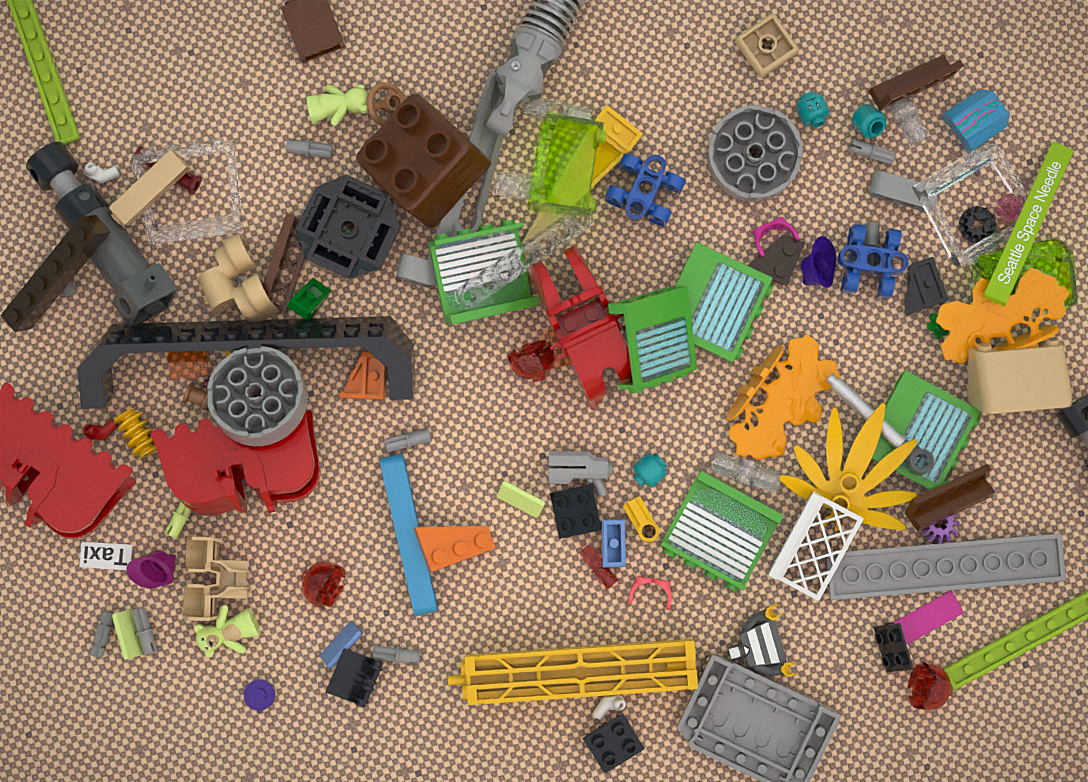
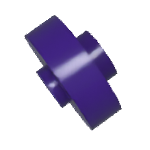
(259, 694)

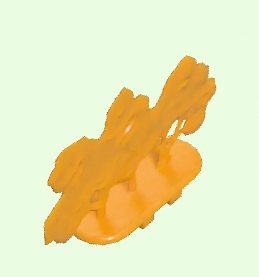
(988, 319)
(788, 398)

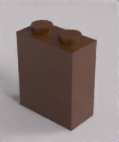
(312, 28)

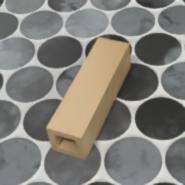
(149, 188)

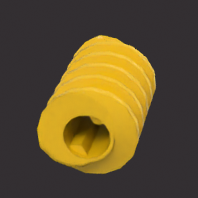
(136, 433)

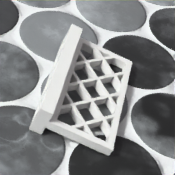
(798, 534)

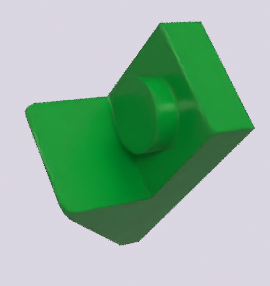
(309, 299)

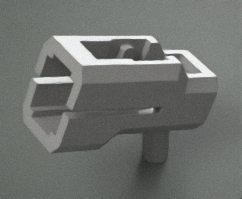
(596, 468)

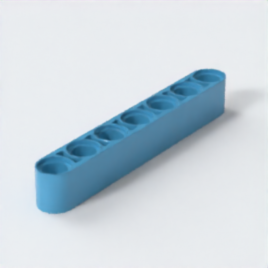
(404, 521)

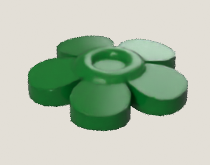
(933, 326)

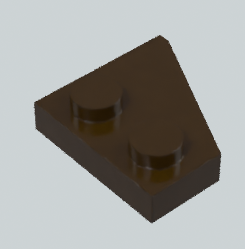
(779, 259)

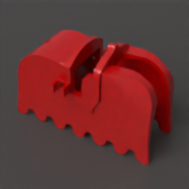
(587, 334)
(208, 465)
(67, 481)

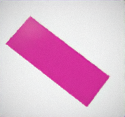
(930, 617)

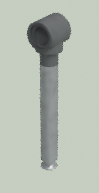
(887, 432)

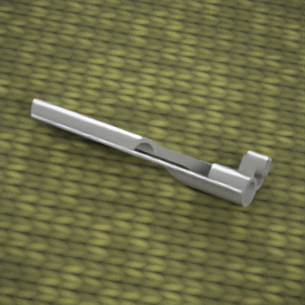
(421, 271)

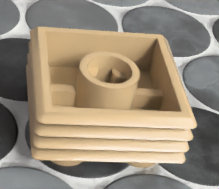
(770, 31)

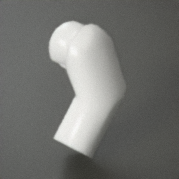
(100, 175)
(610, 702)

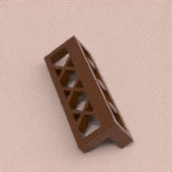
(913, 81)
(277, 261)
(950, 498)

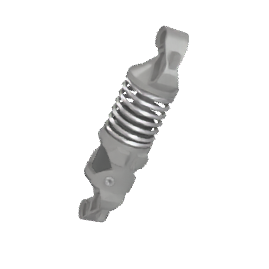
(533, 51)

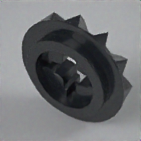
(967, 220)

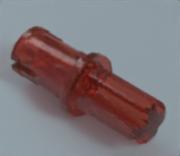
(595, 564)

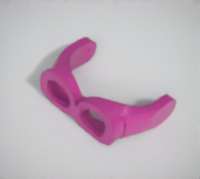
(777, 224)

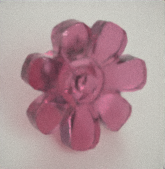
(1010, 208)

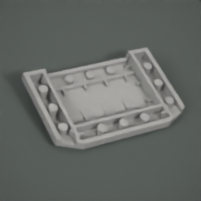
(756, 723)

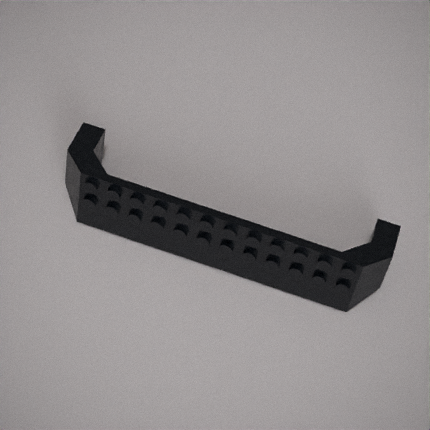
(376, 334)

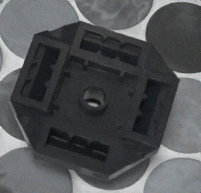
(344, 203)

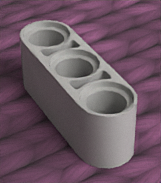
(895, 190)

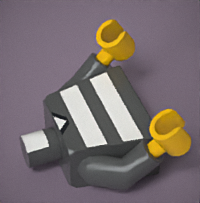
(762, 645)

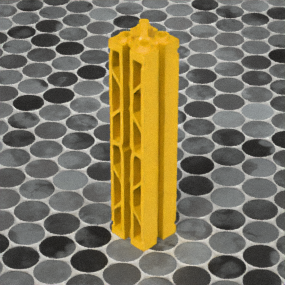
(577, 671)

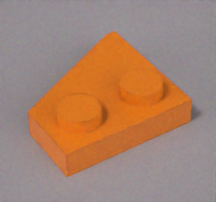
(366, 380)

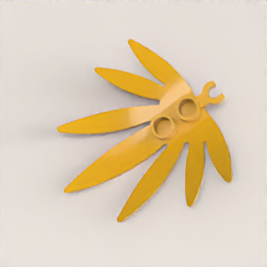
(847, 485)

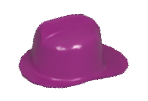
(152, 570)

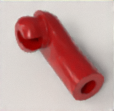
(98, 432)

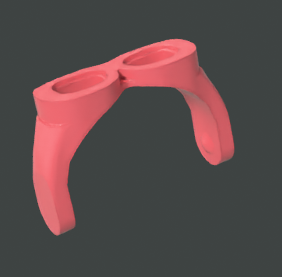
(642, 580)

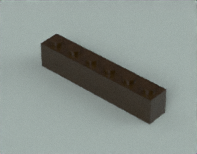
(55, 273)

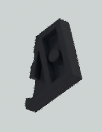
(924, 287)

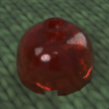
(532, 361)
(321, 583)
(929, 686)

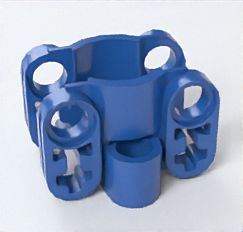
(620, 197)
(885, 257)

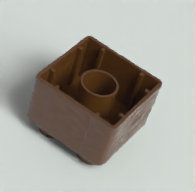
(422, 160)

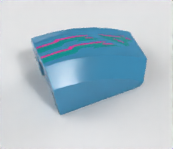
(977, 119)

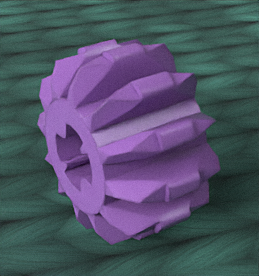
(939, 532)

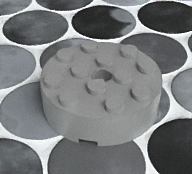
(750, 177)
(262, 418)

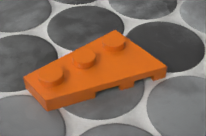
(452, 544)

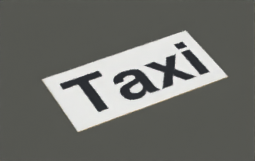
(105, 555)

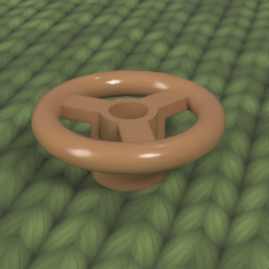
(392, 100)

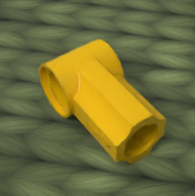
(640, 518)

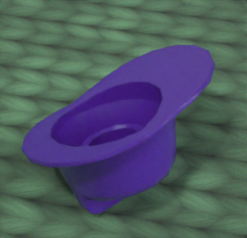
(820, 265)

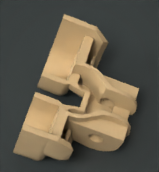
(221, 291)
(231, 575)

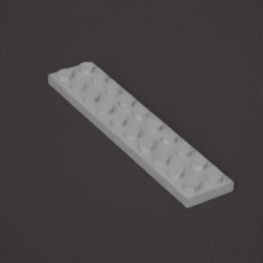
(948, 566)

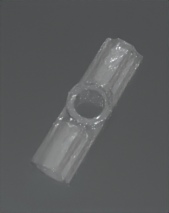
(542, 106)
(907, 117)
(746, 472)

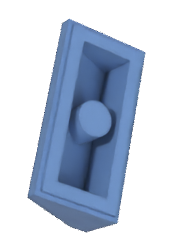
(613, 543)
(344, 639)

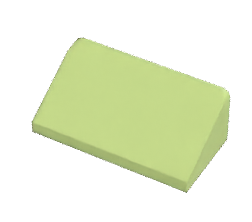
(520, 499)
(126, 632)

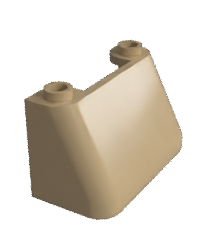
(1018, 378)

